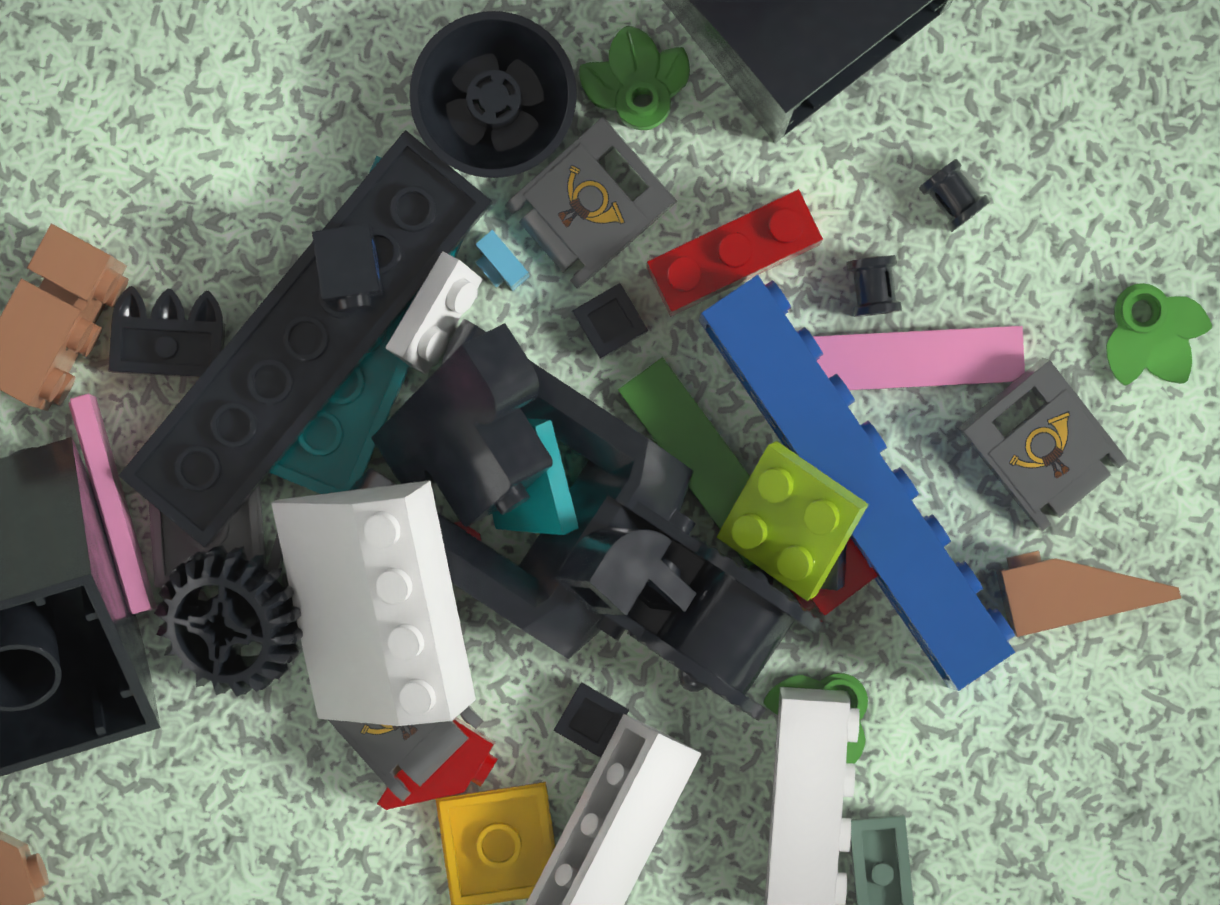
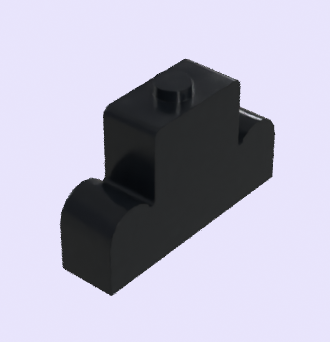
(470, 429)

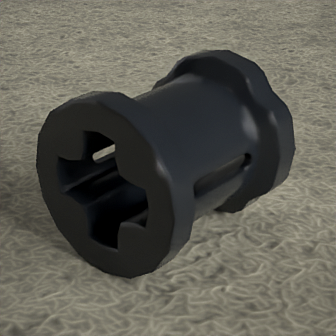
(954, 195)
(874, 285)

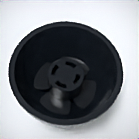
(501, 64)

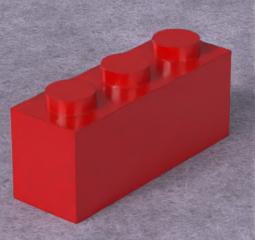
(734, 252)

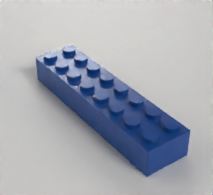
(815, 423)

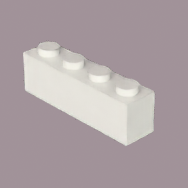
(809, 797)
(617, 818)

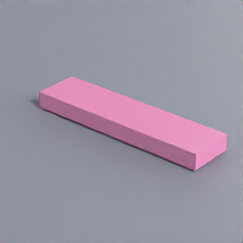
(924, 357)
(112, 504)

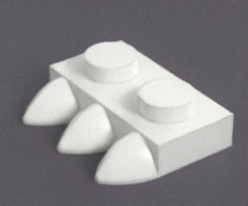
(435, 313)

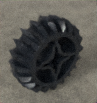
(245, 610)

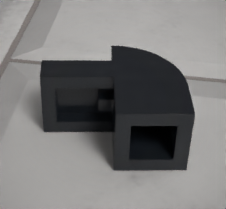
(618, 566)

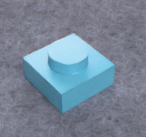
(499, 262)

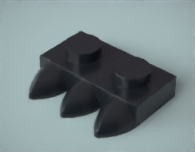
(165, 341)

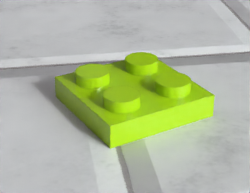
(792, 520)

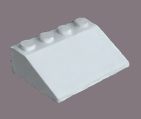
(375, 605)

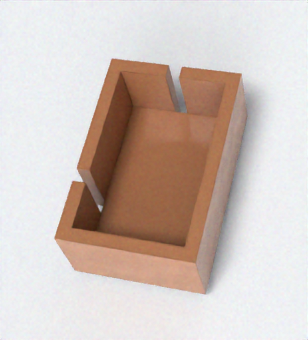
(55, 322)

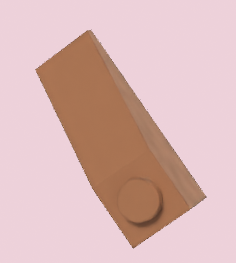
(1062, 593)

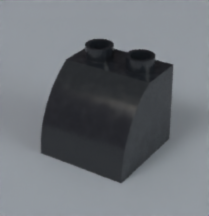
(798, 53)
(67, 643)

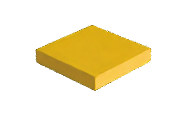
(495, 842)

